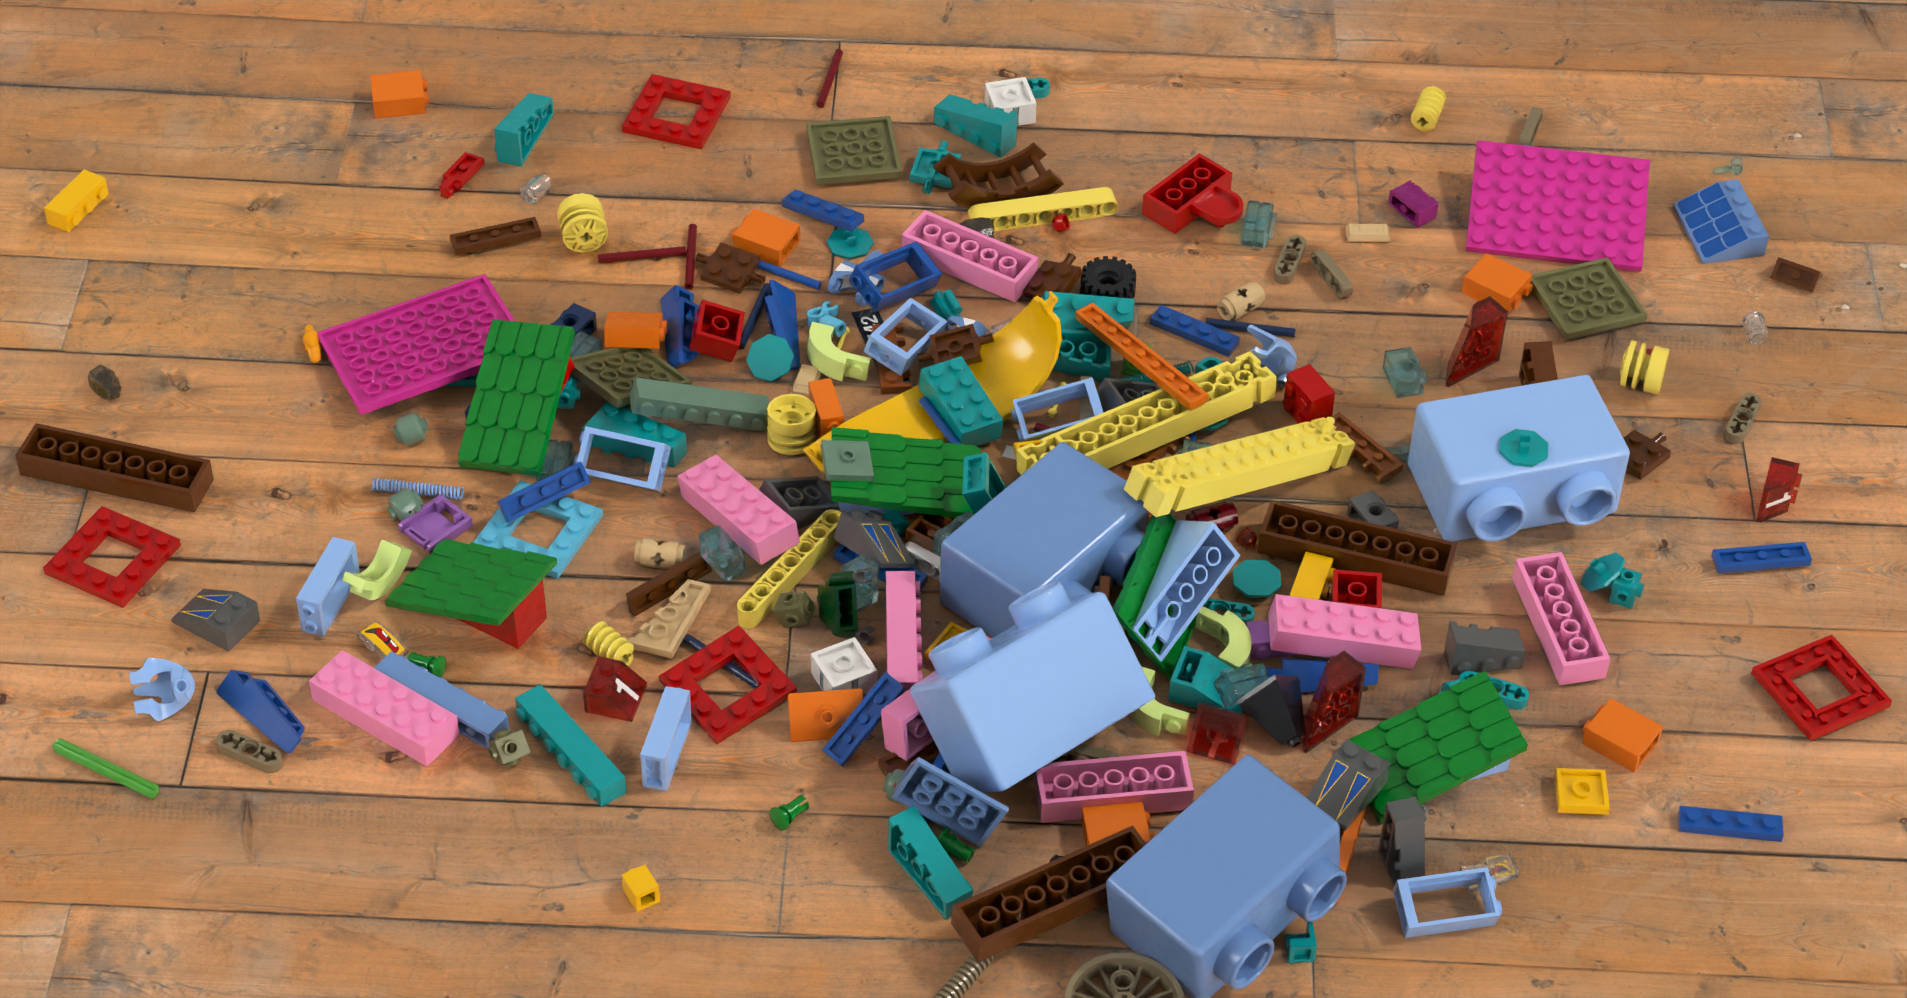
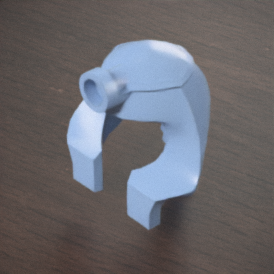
(1275, 354)
(173, 685)

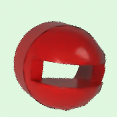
(1061, 223)

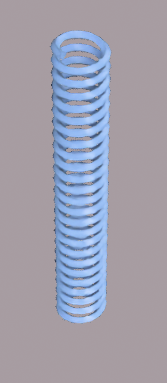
(419, 486)

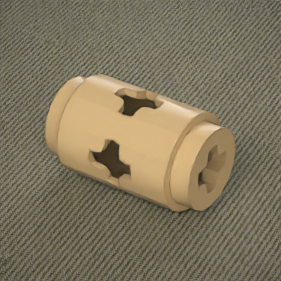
(1241, 301)
(649, 549)

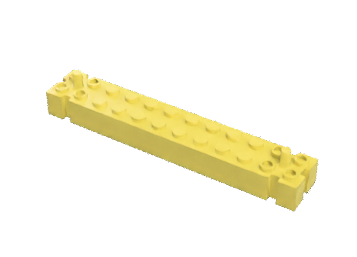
(1160, 417)
(1239, 466)

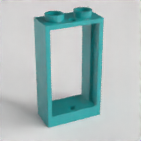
(980, 481)

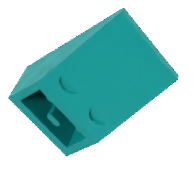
(1195, 678)

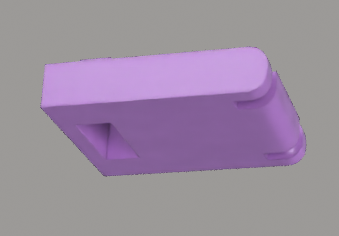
(430, 527)

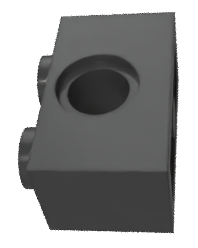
(1371, 509)

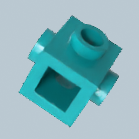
(569, 394)
(1626, 588)

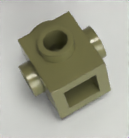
(794, 609)
(516, 747)

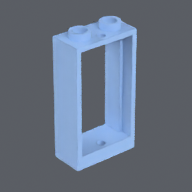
(898, 359)
(1050, 398)
(657, 468)
(324, 589)
(666, 738)
(1405, 887)

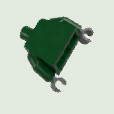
(839, 605)

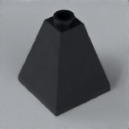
(1277, 708)

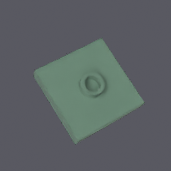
(847, 460)

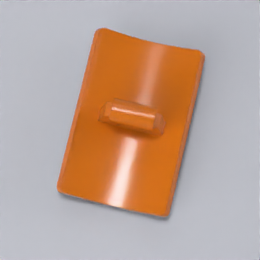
(820, 713)

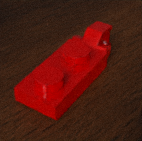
(460, 174)

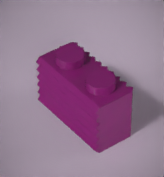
(1413, 203)

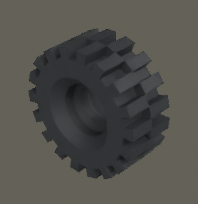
(1111, 272)

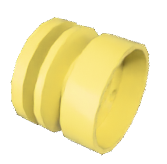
(582, 223)
(1644, 367)
(791, 424)

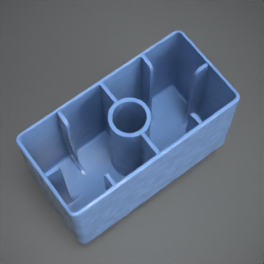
(1052, 524)
(1228, 880)

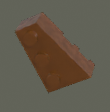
(1537, 363)
(923, 530)

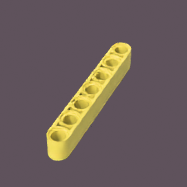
(1042, 209)
(788, 570)

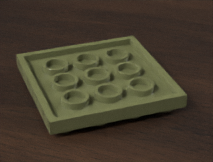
(853, 150)
(1587, 298)
(615, 369)

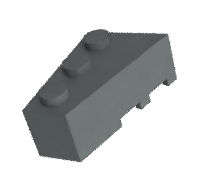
(1482, 649)
(1403, 839)

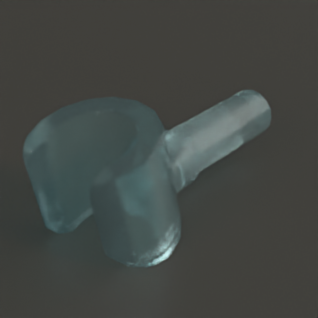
(1735, 167)
(1402, 451)

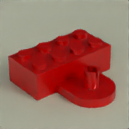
(1193, 191)

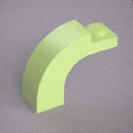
(832, 360)
(381, 573)
(1230, 632)
(1156, 716)

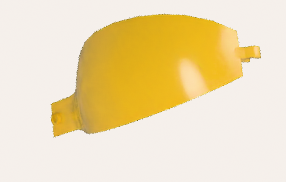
(1009, 370)

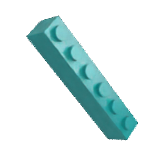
(570, 745)

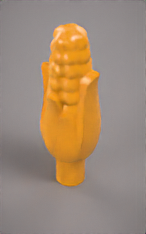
(312, 344)

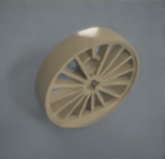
(1122, 965)

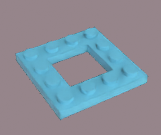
(580, 520)

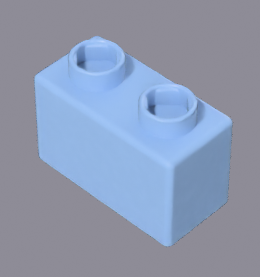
(1484, 495)
(1031, 690)

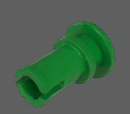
(433, 664)
(785, 814)
(954, 846)

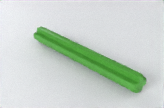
(106, 768)

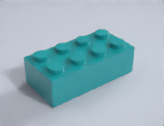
(961, 401)

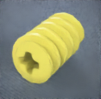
(1428, 109)
(608, 644)

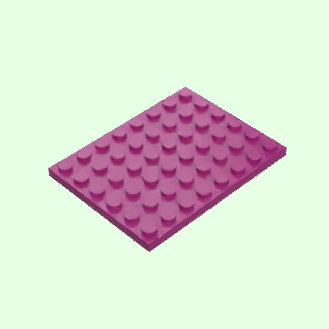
(1558, 205)
(414, 344)

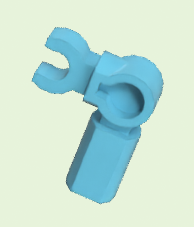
(825, 316)

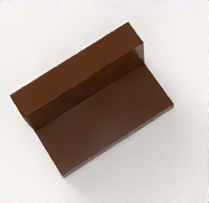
(1796, 274)

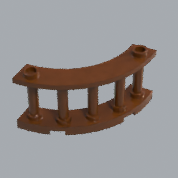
(969, 194)

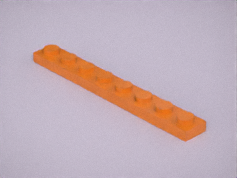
(1142, 356)

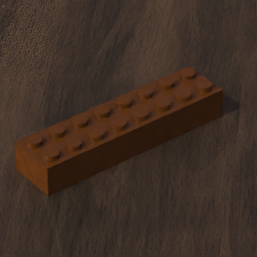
(114, 467)
(1358, 546)
(1042, 896)

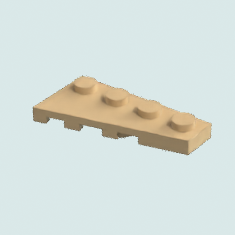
(672, 622)

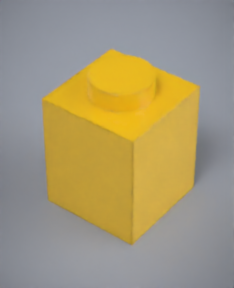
(640, 888)

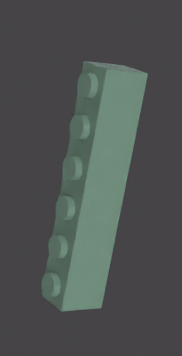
(699, 404)

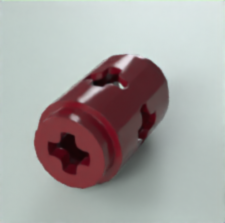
(1221, 513)

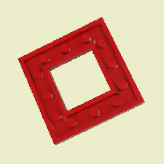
(711, 102)
(69, 567)
(737, 645)
(1865, 695)

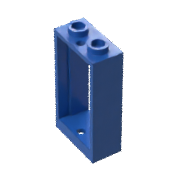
(914, 256)

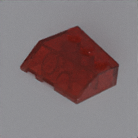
(1478, 342)
(1335, 699)

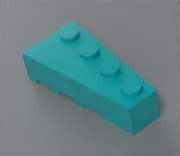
(978, 124)
(522, 128)
(1118, 308)
(1083, 355)
(636, 425)
(926, 861)

